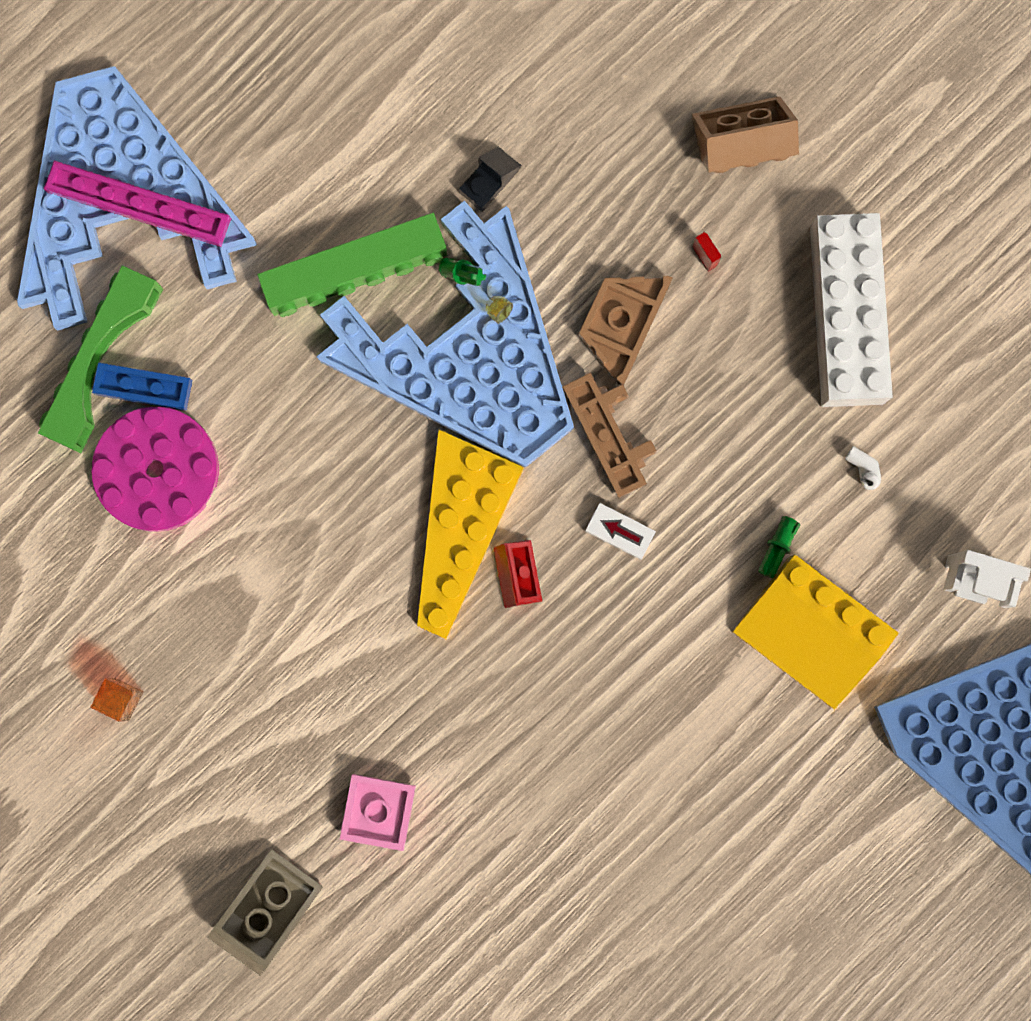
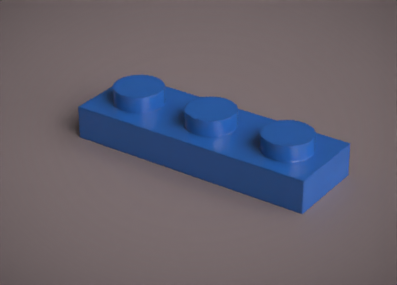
(142, 386)

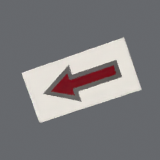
(620, 531)

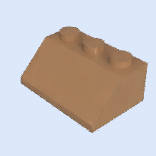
(746, 134)

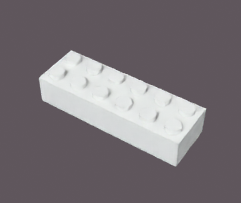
(850, 310)

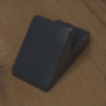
(491, 176)

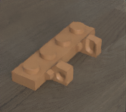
(594, 411)

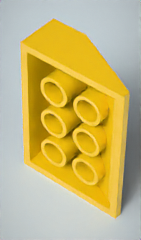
(815, 631)

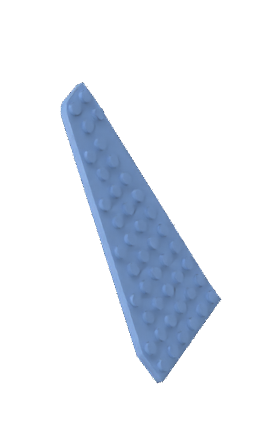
(973, 745)

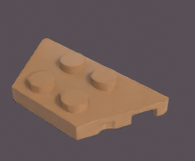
(622, 321)

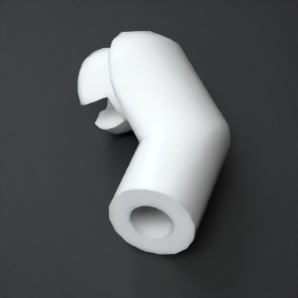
(868, 468)

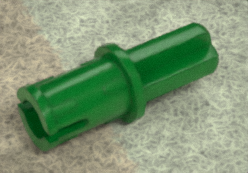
(461, 271)
(779, 546)

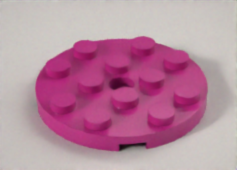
(124, 459)

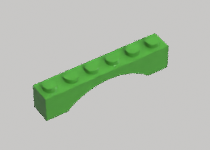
(127, 302)

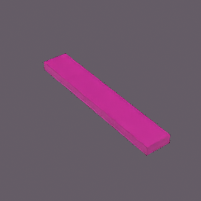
(137, 203)

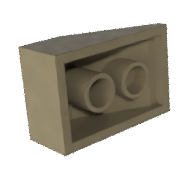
(265, 912)

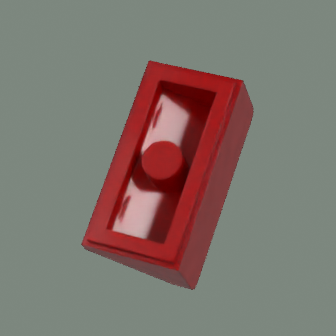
(517, 573)

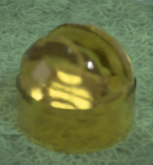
(499, 309)

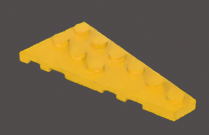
(465, 510)

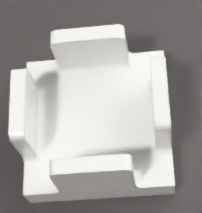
(984, 577)

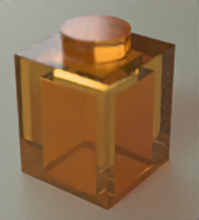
(116, 699)

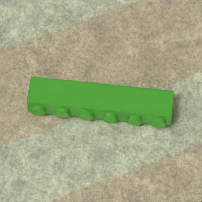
(353, 265)

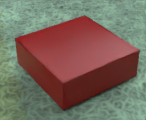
(706, 251)

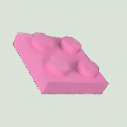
(377, 812)

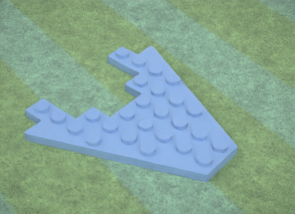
(110, 131)
(479, 375)

